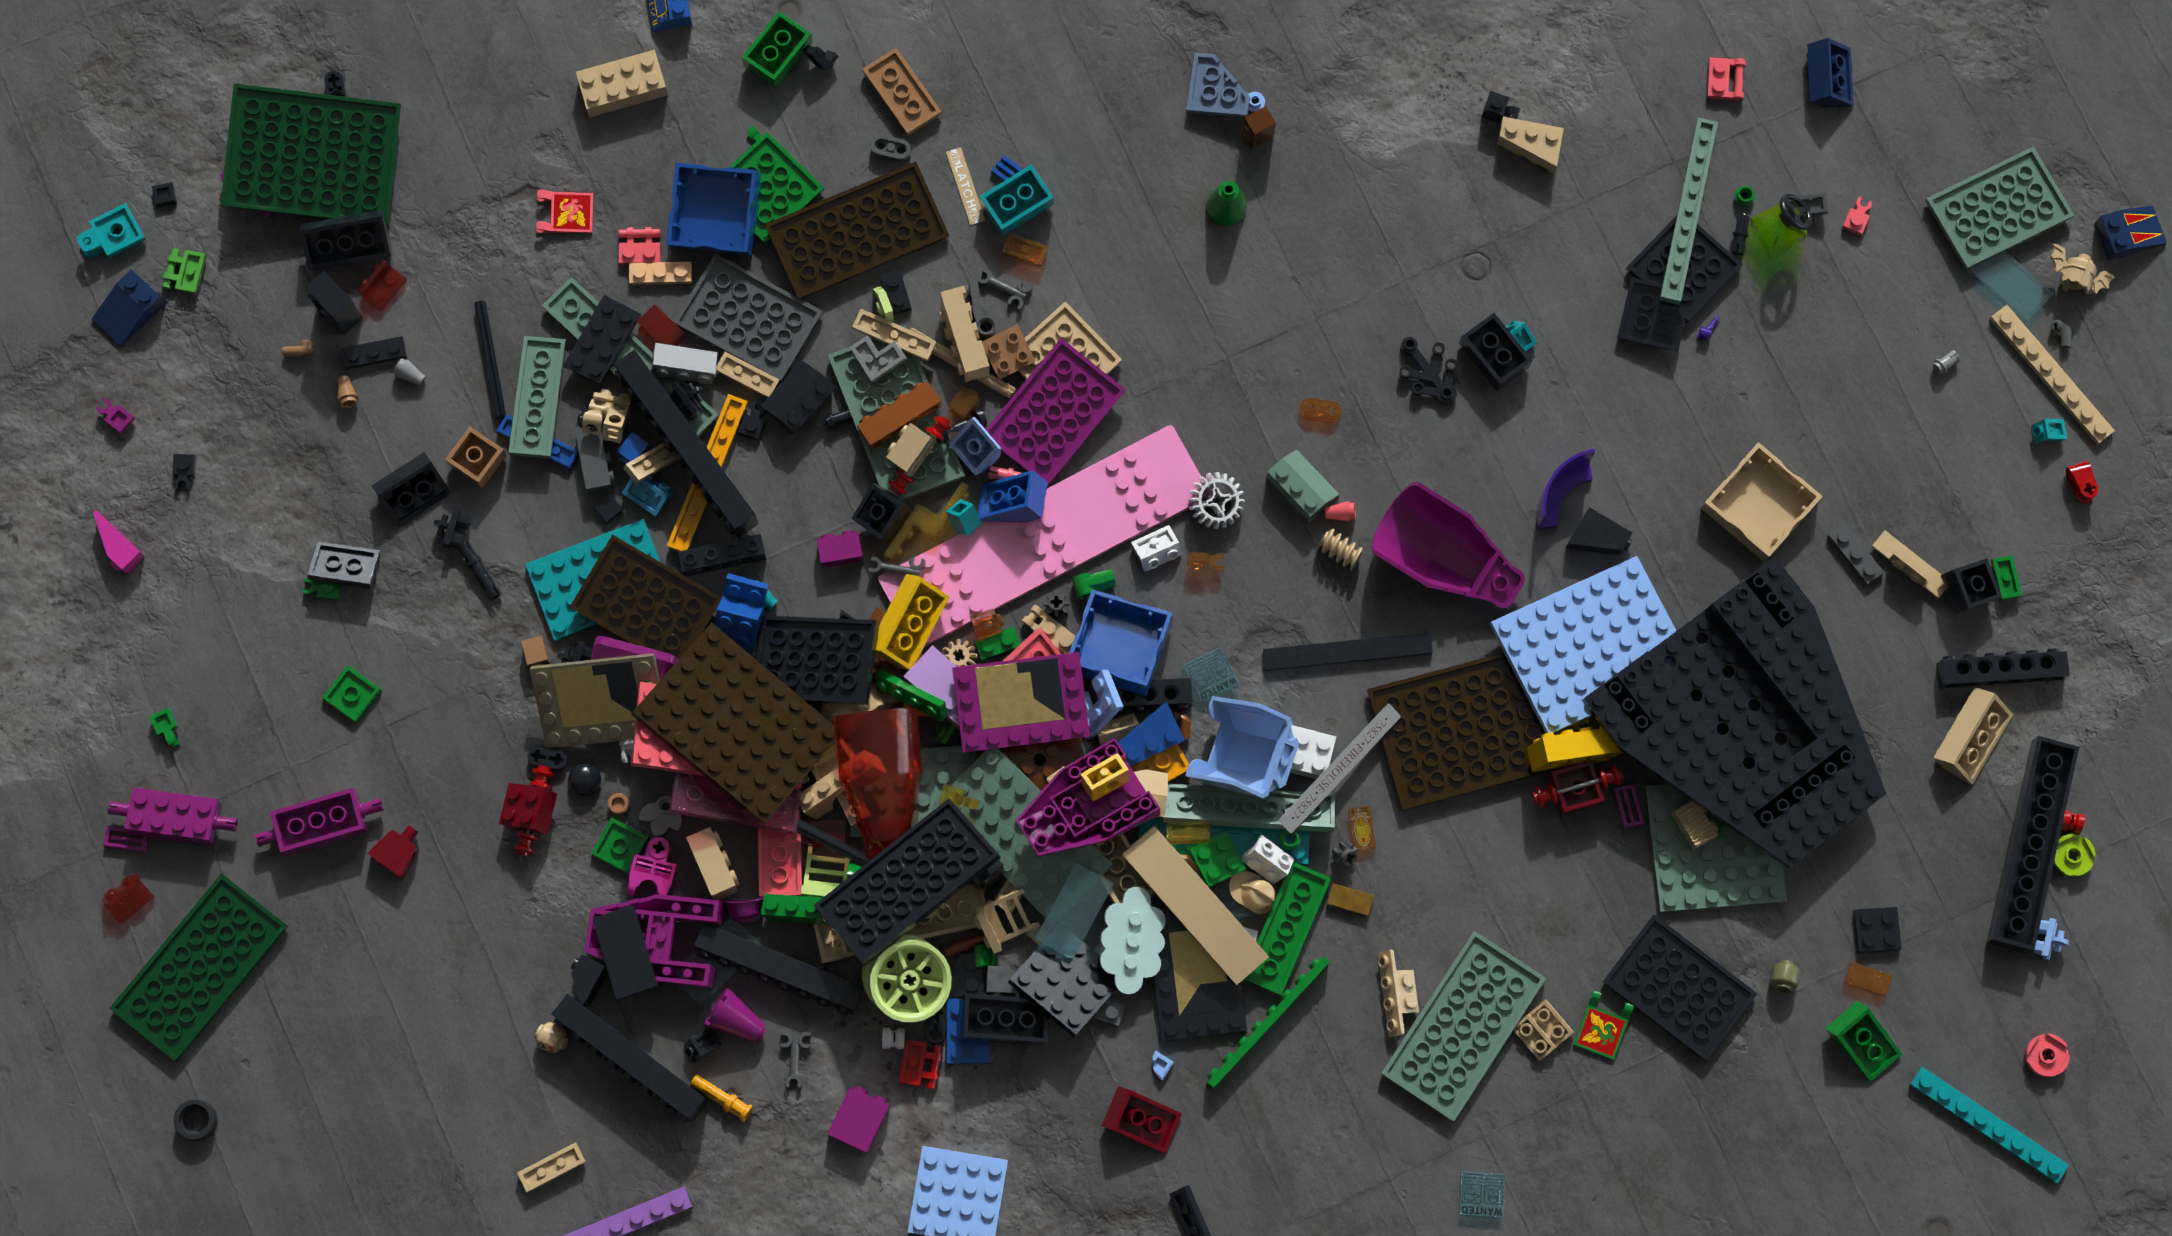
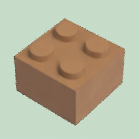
(475, 457)

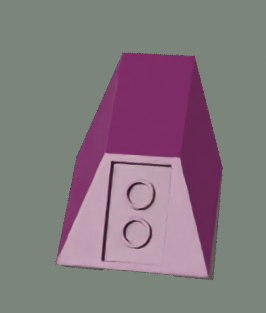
(1068, 819)

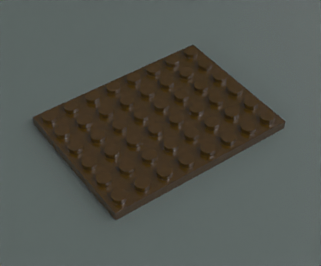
(736, 723)
(1457, 730)

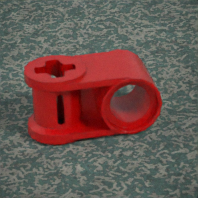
(2081, 479)

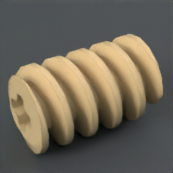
(1340, 548)

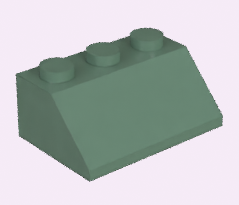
(1301, 485)

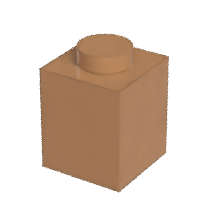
(535, 651)

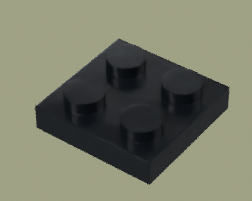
(1877, 929)

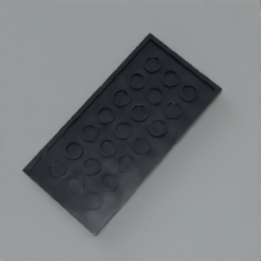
(907, 881)

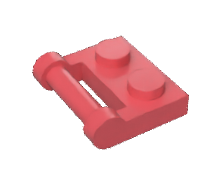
(1719, 79)

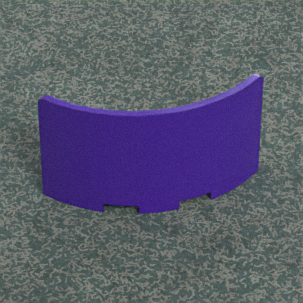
(1567, 477)

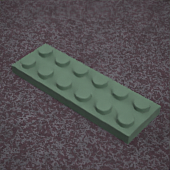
(537, 397)

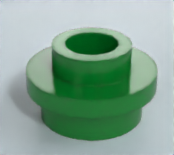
(1744, 190)
(1290, 846)

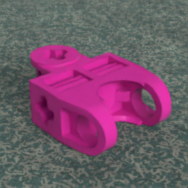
(653, 861)

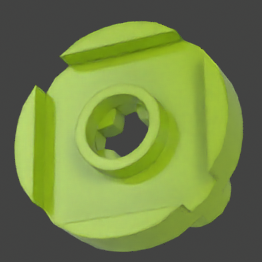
(2085, 857)

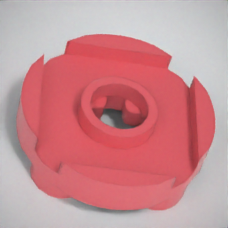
(2048, 1067)

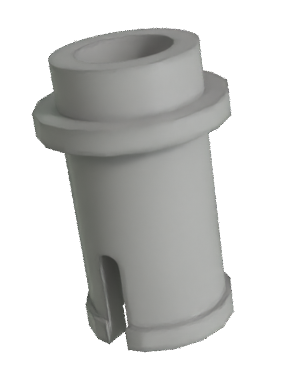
(1941, 365)

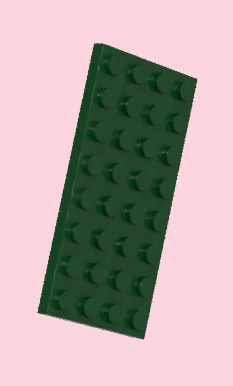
(198, 967)

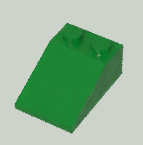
(1864, 1040)

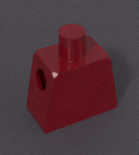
(396, 851)

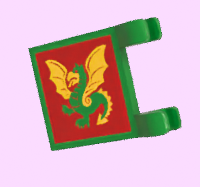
(1602, 1030)

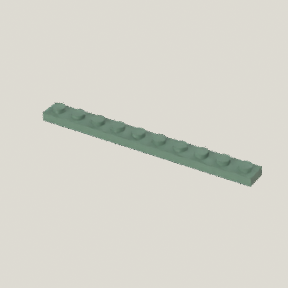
(1688, 211)

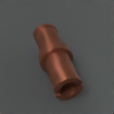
(963, 945)

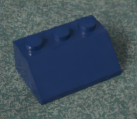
(1830, 74)

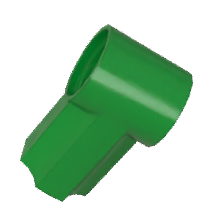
(1098, 581)

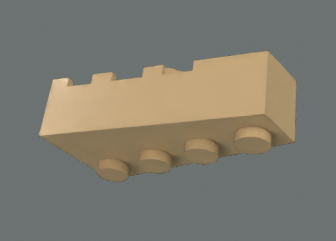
(963, 334)

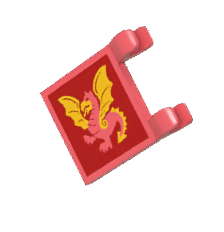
(569, 212)

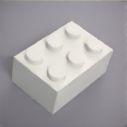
(1313, 752)

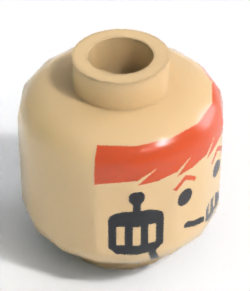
(551, 1038)

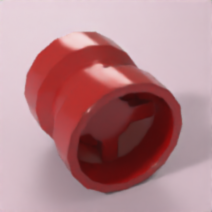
(2073, 822)

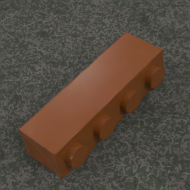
(904, 410)

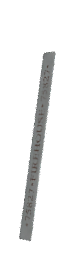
(1339, 768)

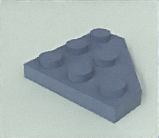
(1215, 89)

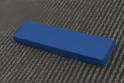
(561, 453)

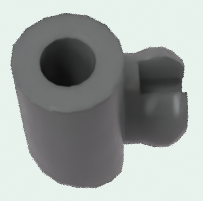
(2063, 332)

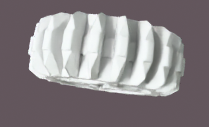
(1219, 509)

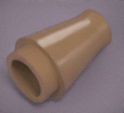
(346, 394)

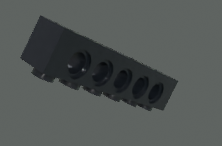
(1949, 676)

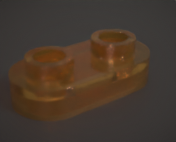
(1320, 412)

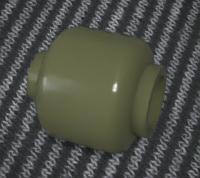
(1785, 977)

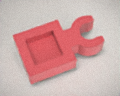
(1857, 219)

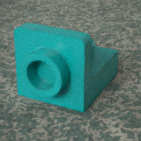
(1522, 334)
(2049, 430)

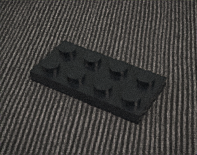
(602, 340)

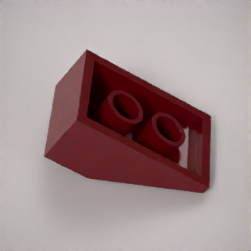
(1141, 1119)

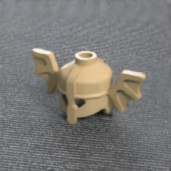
(2078, 270)

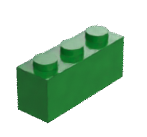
(792, 909)

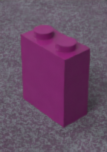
(859, 1119)

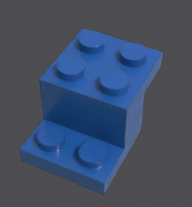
(742, 610)

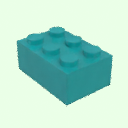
(1016, 200)

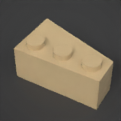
(1532, 140)

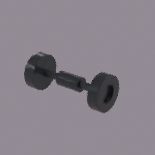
(977, 413)

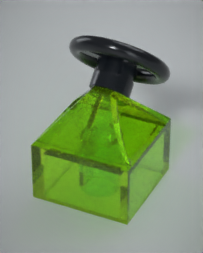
(1781, 225)

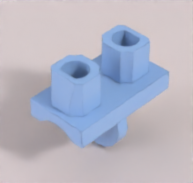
(2049, 929)

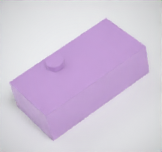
(934, 675)

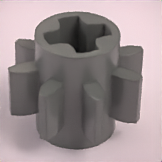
(1050, 604)
(1344, 853)

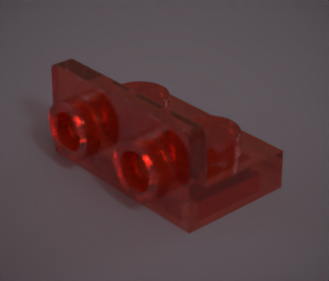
(381, 285)

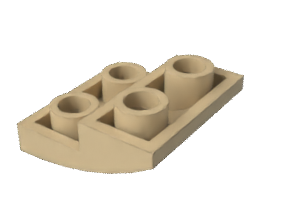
(1543, 1030)

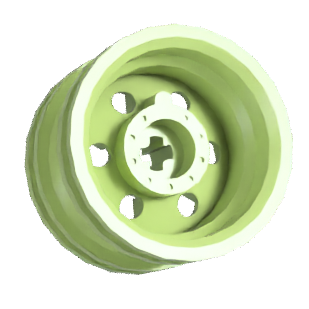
(917, 1006)

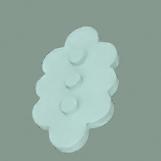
(1132, 940)

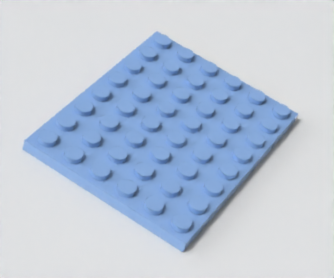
(1582, 639)

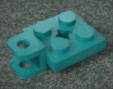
(100, 236)

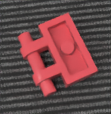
(639, 252)

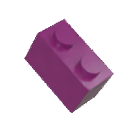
(839, 549)

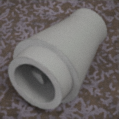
(408, 372)

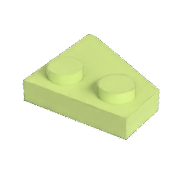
(883, 305)

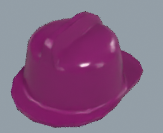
(744, 910)

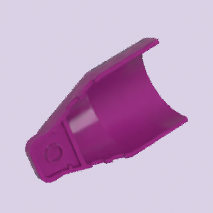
(1444, 548)

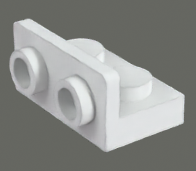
(1157, 548)

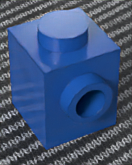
(632, 448)

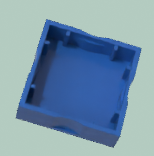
(713, 209)
(1122, 640)

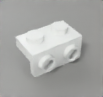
(1268, 860)

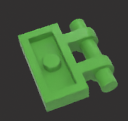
(190, 271)

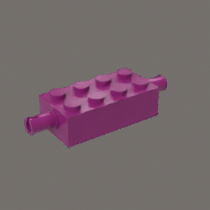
(173, 816)
(319, 822)

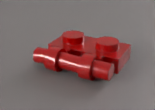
(913, 1064)

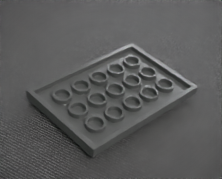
(748, 317)

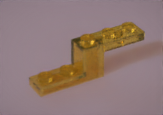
(924, 522)

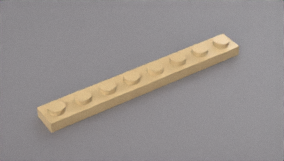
(2052, 374)

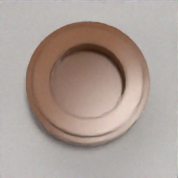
(618, 804)

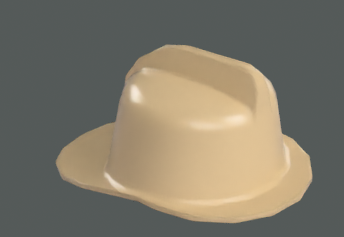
(1252, 892)

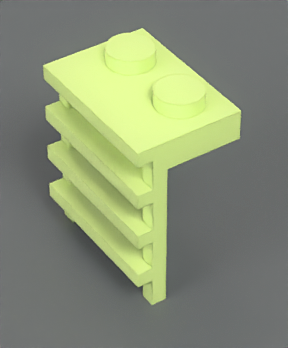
(818, 888)

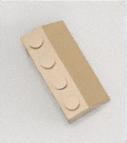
(1973, 735)

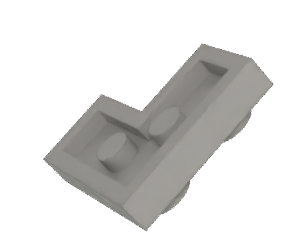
(877, 363)

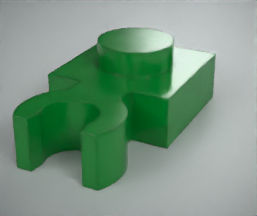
(324, 590)

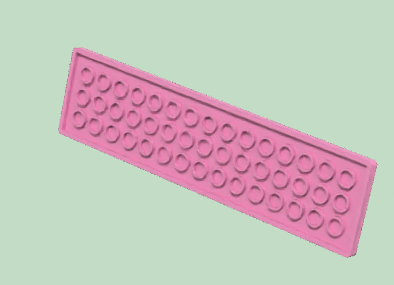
(1078, 523)

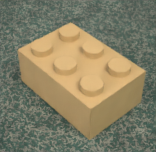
(713, 863)

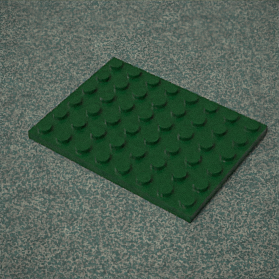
(309, 153)

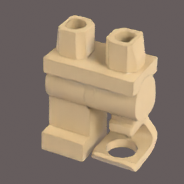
(612, 410)

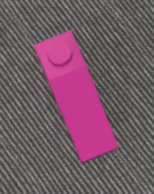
(117, 547)

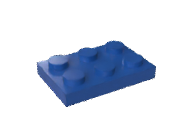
(962, 1050)

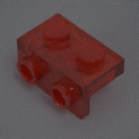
(127, 897)

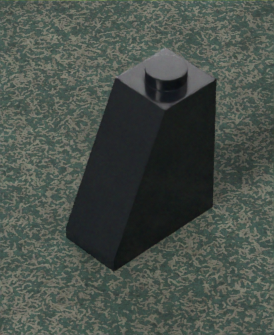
(1600, 535)

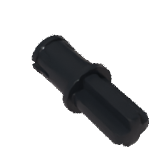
(1740, 234)

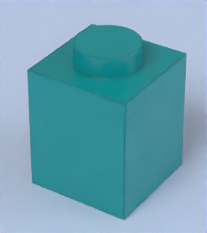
(963, 517)

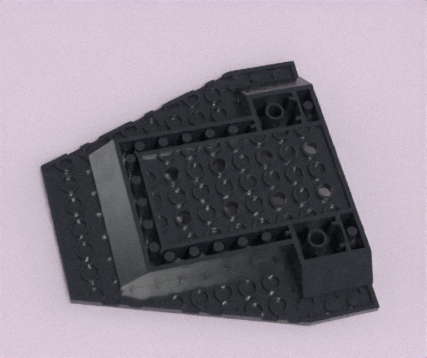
(1784, 664)

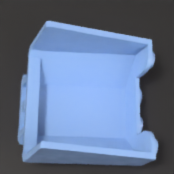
(1250, 749)

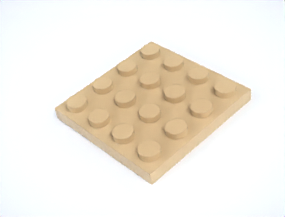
(1069, 326)

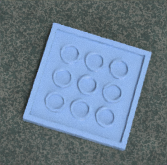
(957, 1194)

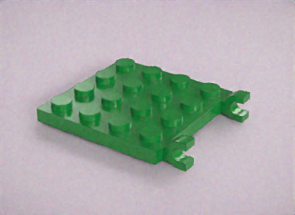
(783, 183)

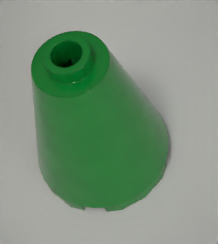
(1226, 204)

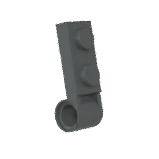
(972, 291)

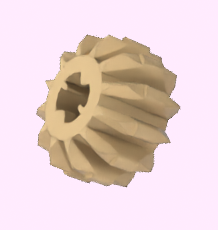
(968, 656)

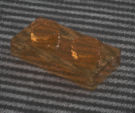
(1025, 249)

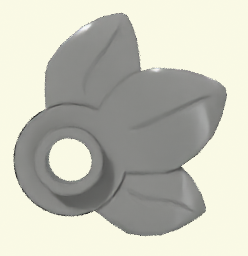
(660, 818)

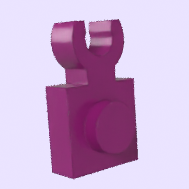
(117, 416)

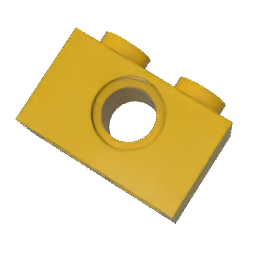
(1105, 777)

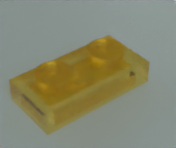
(1189, 832)

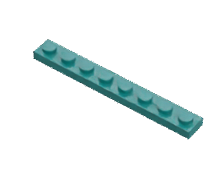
(1989, 1125)

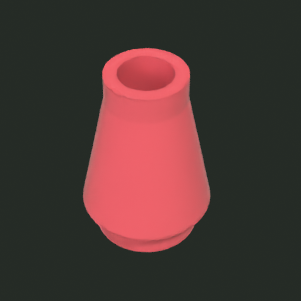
(1343, 511)

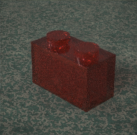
(660, 327)

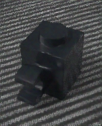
(1497, 107)

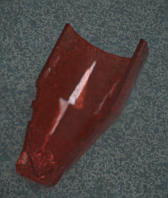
(880, 771)

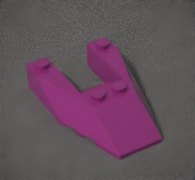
(657, 920)

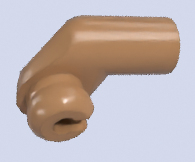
(295, 351)

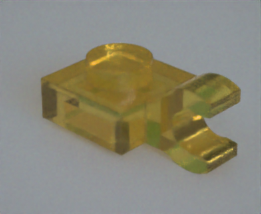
(958, 797)

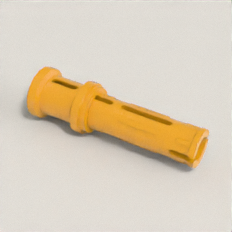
(729, 1102)

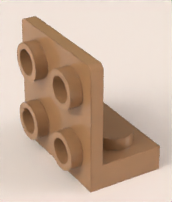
(1008, 352)

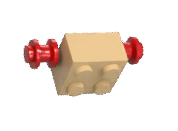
(912, 450)

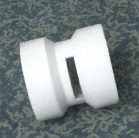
(888, 1038)

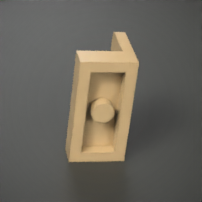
(1117, 728)

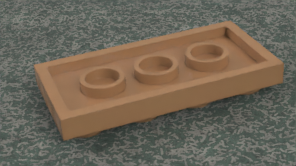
(902, 91)

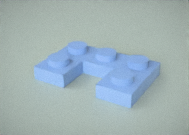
(1107, 705)

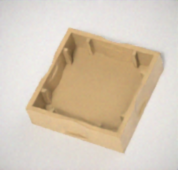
(1761, 502)

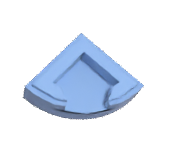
(1161, 1065)

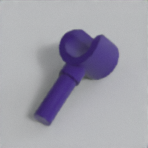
(1704, 332)

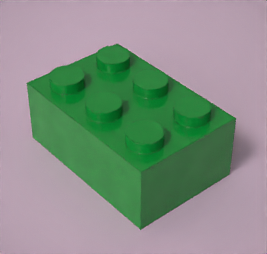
(777, 49)

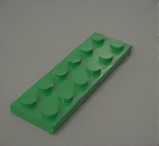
(1288, 926)

